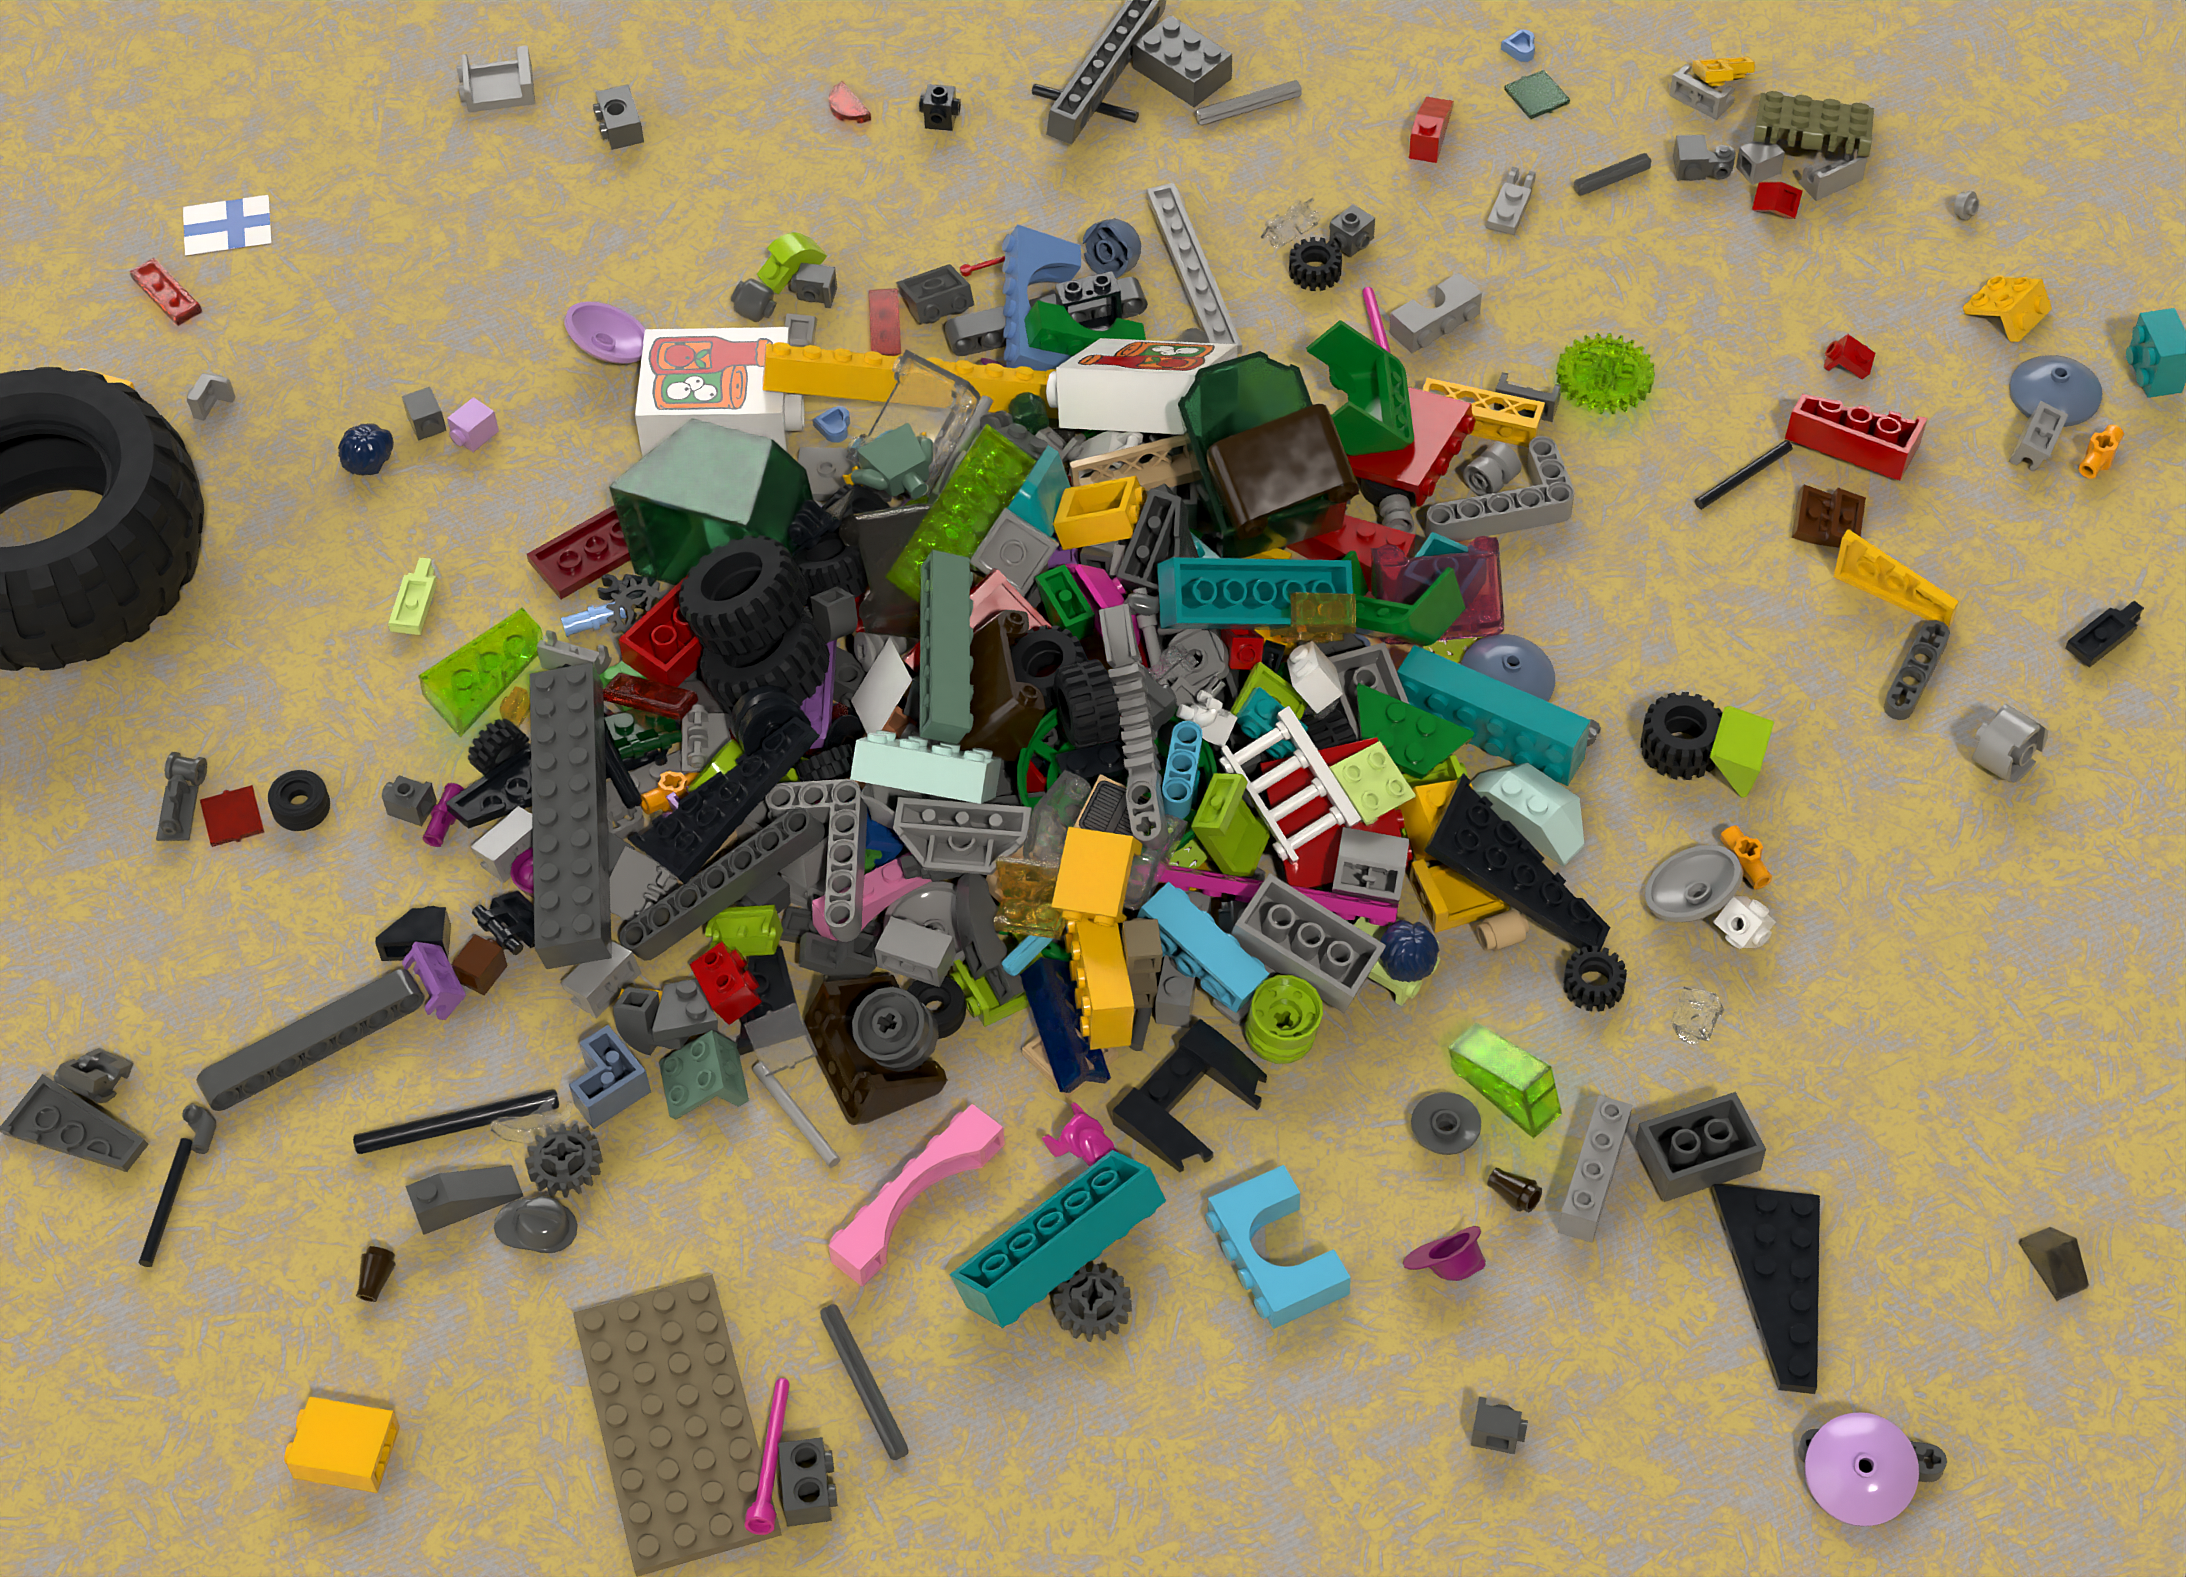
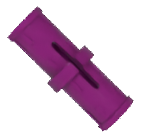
(441, 817)

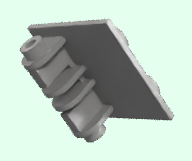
(702, 737)
(638, 884)

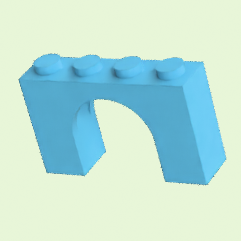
(1279, 1291)

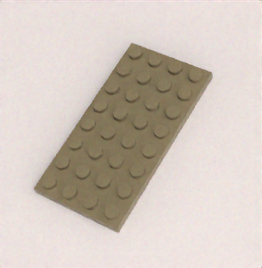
(673, 1423)

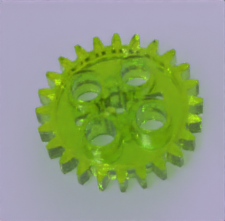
(1605, 373)

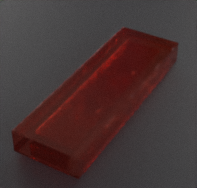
(165, 291)
(885, 321)
(650, 696)

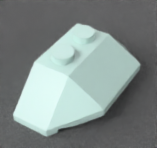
(1536, 807)

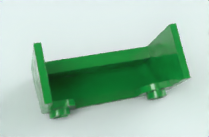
(1377, 390)
(1401, 622)

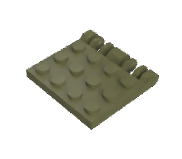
(1814, 123)

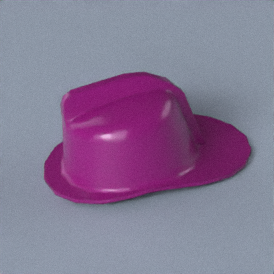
(1450, 1257)

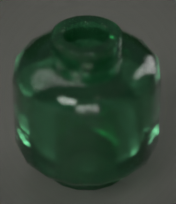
(1029, 411)

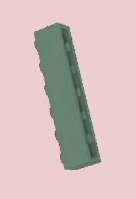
(945, 647)

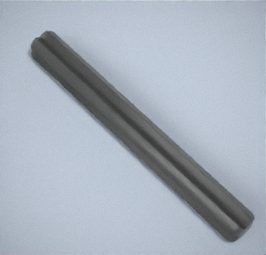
(864, 1382)

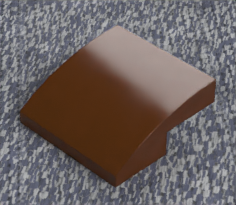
(1826, 517)

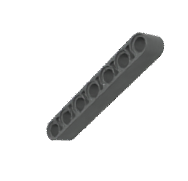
(985, 328)
(722, 884)
(310, 1039)

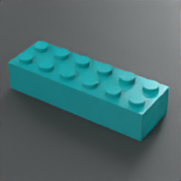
(1242, 591)
(1503, 717)
(1058, 1238)

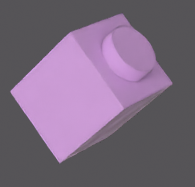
(472, 425)

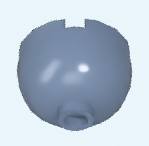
(1112, 247)

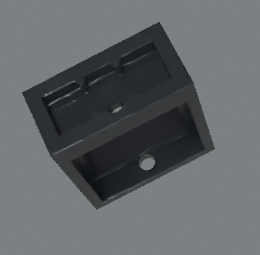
(1091, 289)

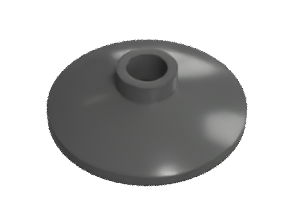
(1449, 1111)

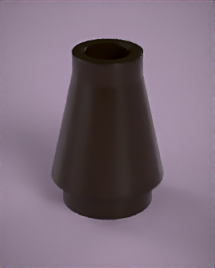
(1515, 1189)
(374, 1272)

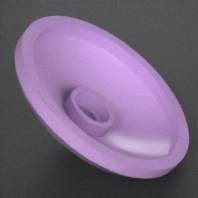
(605, 332)
(1843, 1488)

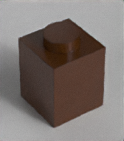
(480, 964)

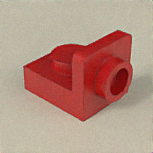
(1244, 646)

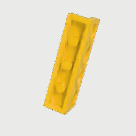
(1495, 425)

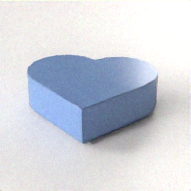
(1520, 45)
(833, 424)

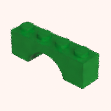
(1054, 330)

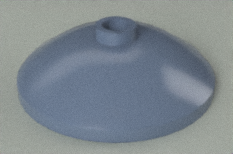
(2058, 383)
(1533, 667)

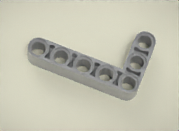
(1513, 510)
(840, 845)

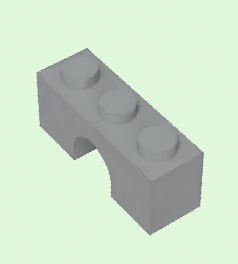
(1419, 326)

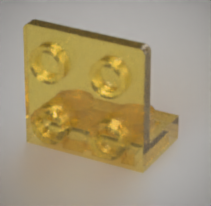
(1319, 618)
(1028, 898)

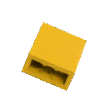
(342, 1444)

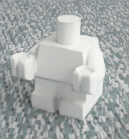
(1209, 715)

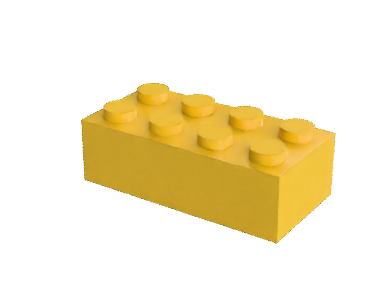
(1102, 983)

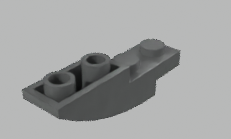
(980, 940)

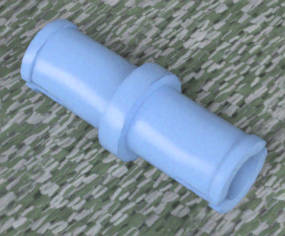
(588, 619)

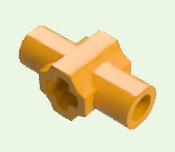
(2101, 451)
(669, 782)
(1749, 854)

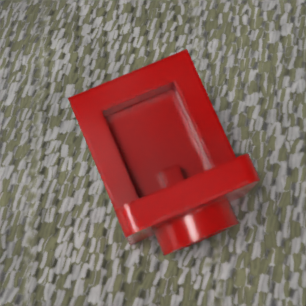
(1851, 355)

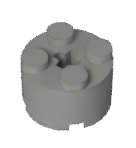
(2009, 744)

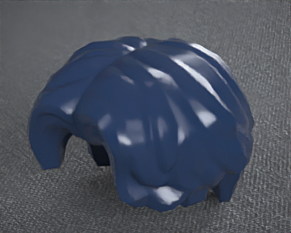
(365, 449)
(1409, 951)

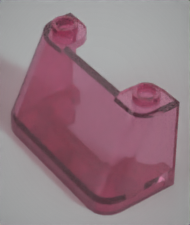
(1477, 574)

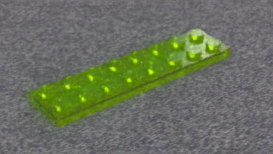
(965, 507)

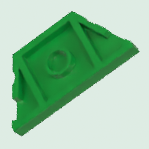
(1411, 735)

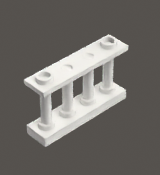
(1304, 757)

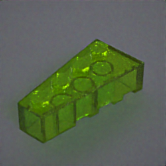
(481, 670)

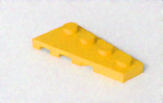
(1886, 578)

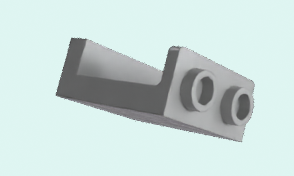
(497, 83)

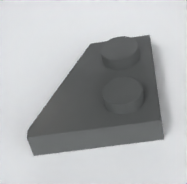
(683, 1012)

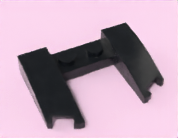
(1146, 1111)

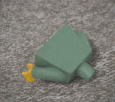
(894, 463)

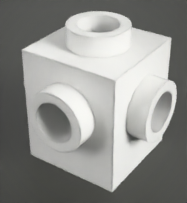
(1745, 922)

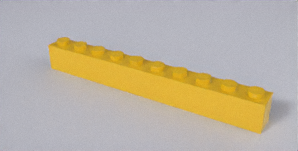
(871, 377)

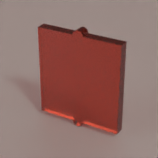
(232, 816)

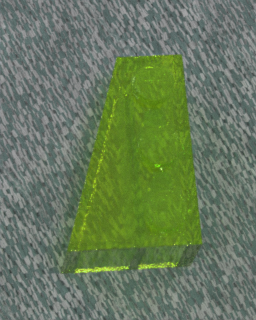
(1507, 1077)

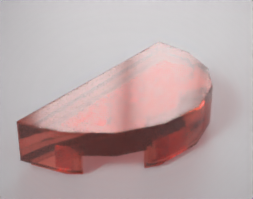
(846, 105)

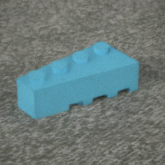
(1203, 948)

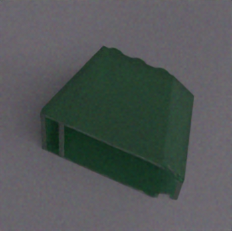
(1230, 401)
(701, 493)

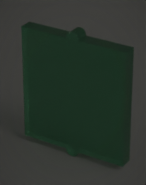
(1537, 94)

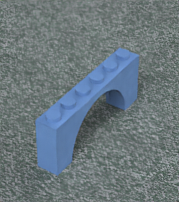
(1029, 260)

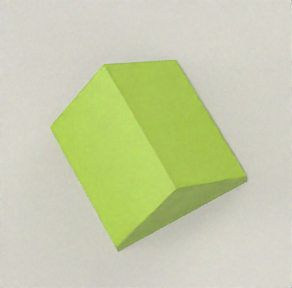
(1741, 747)

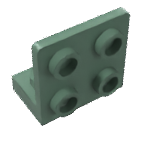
(701, 1072)

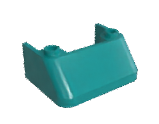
(1042, 492)

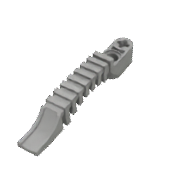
(1137, 724)

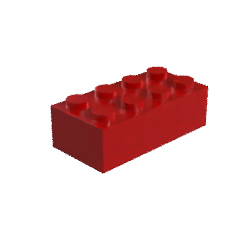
(662, 643)

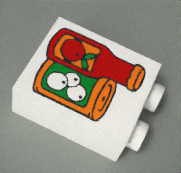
(712, 379)
(1130, 384)

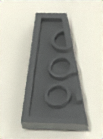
(70, 1125)

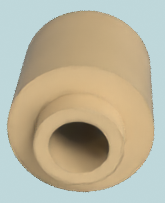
(1502, 930)

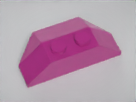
(1100, 592)

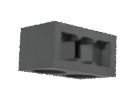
(800, 1482)

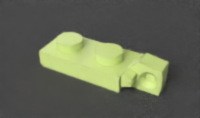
(414, 599)

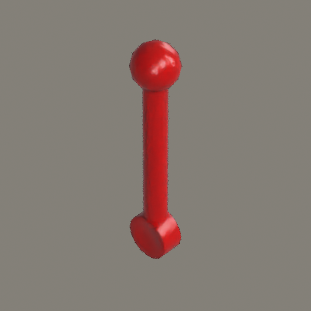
(966, 269)

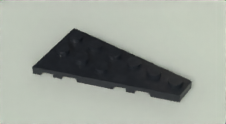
(510, 787)
(721, 804)
(1509, 867)
(1778, 1263)

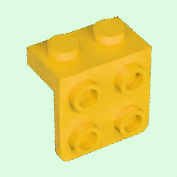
(2018, 301)

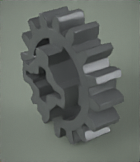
(622, 600)
(563, 1160)
(1109, 1308)

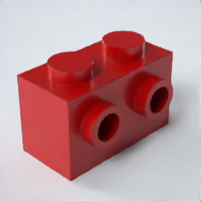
(726, 983)

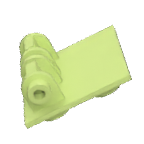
(1372, 782)

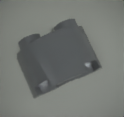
(93, 1074)

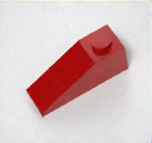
(1430, 129)

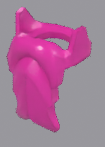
(1081, 1137)

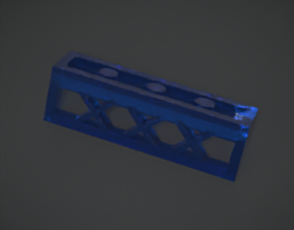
(1058, 1024)

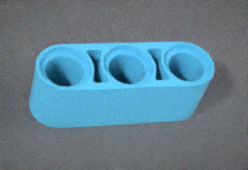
(1181, 757)

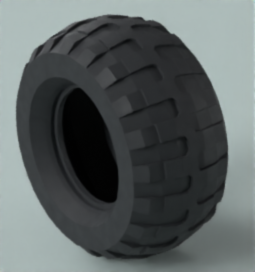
(129, 556)

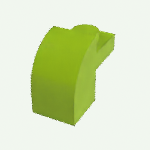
(787, 255)

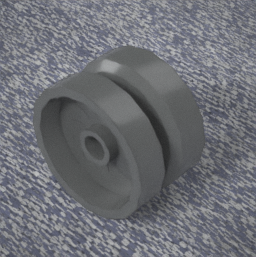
(895, 1029)

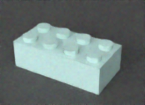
(926, 768)

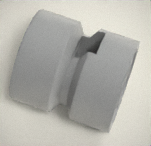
(1492, 470)

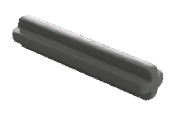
(1612, 174)

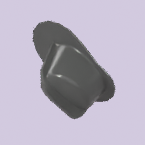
(536, 1225)

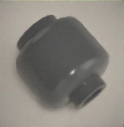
(753, 300)

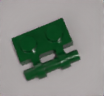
(640, 732)

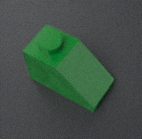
(1065, 602)

